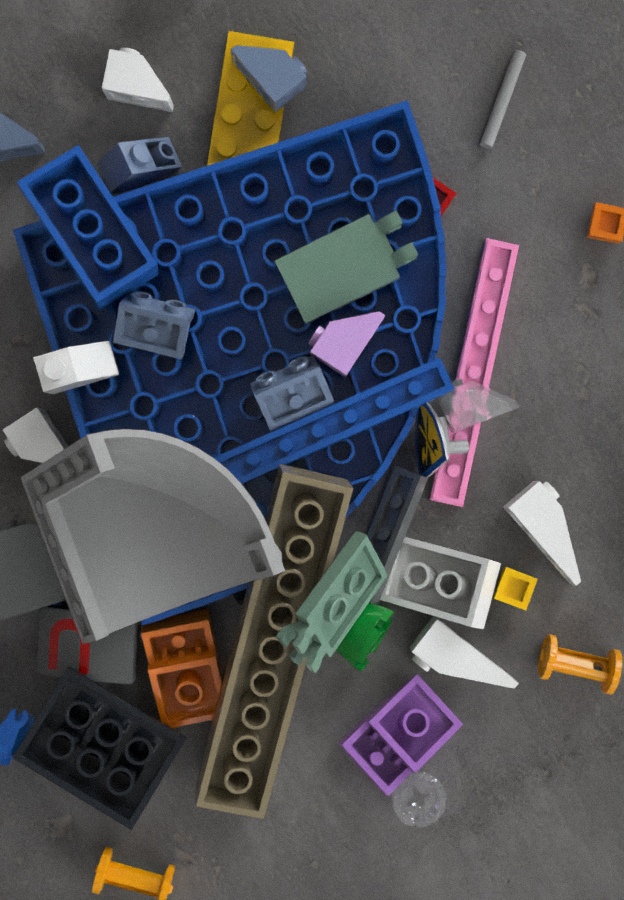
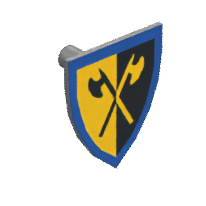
(433, 441)

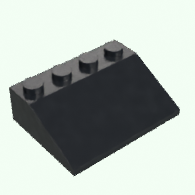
(99, 747)

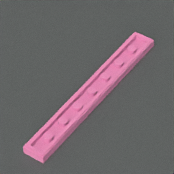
(477, 358)

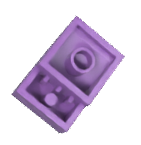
(400, 734)

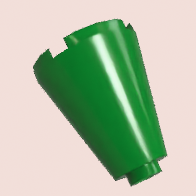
(365, 635)

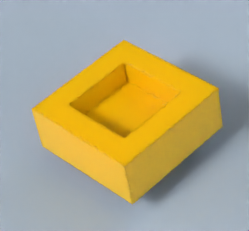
(515, 588)

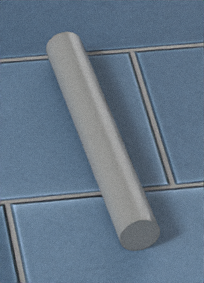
(503, 99)

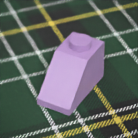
(344, 340)

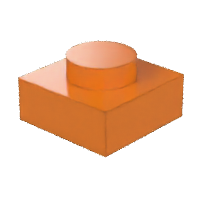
(606, 223)

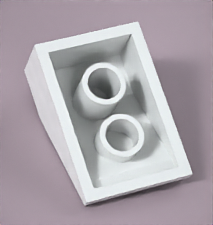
(442, 582)

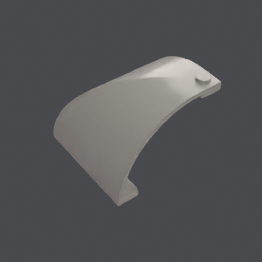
(144, 527)

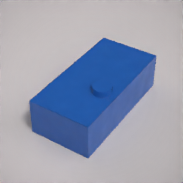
(88, 227)

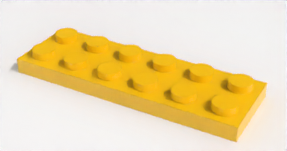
(242, 116)

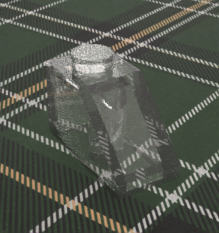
(473, 404)

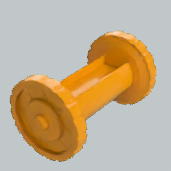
(580, 664)
(132, 877)

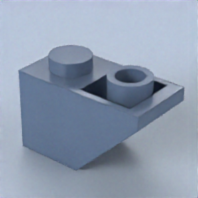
(138, 163)

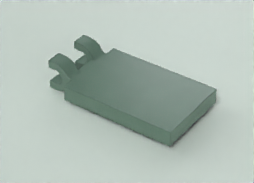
(344, 266)
(335, 603)

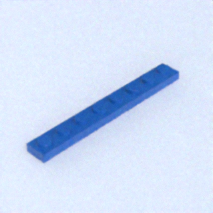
(337, 422)

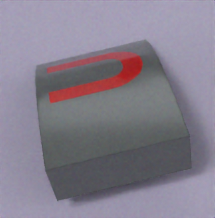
(104, 660)

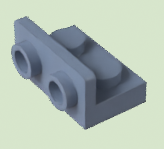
(153, 324)
(291, 392)

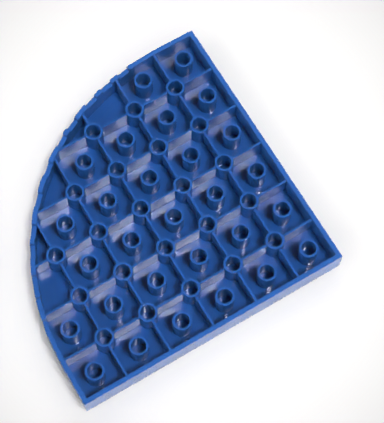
(217, 254)

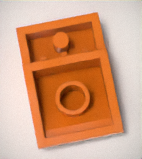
(183, 667)

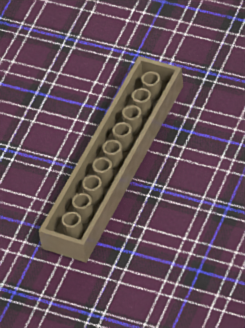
(260, 677)

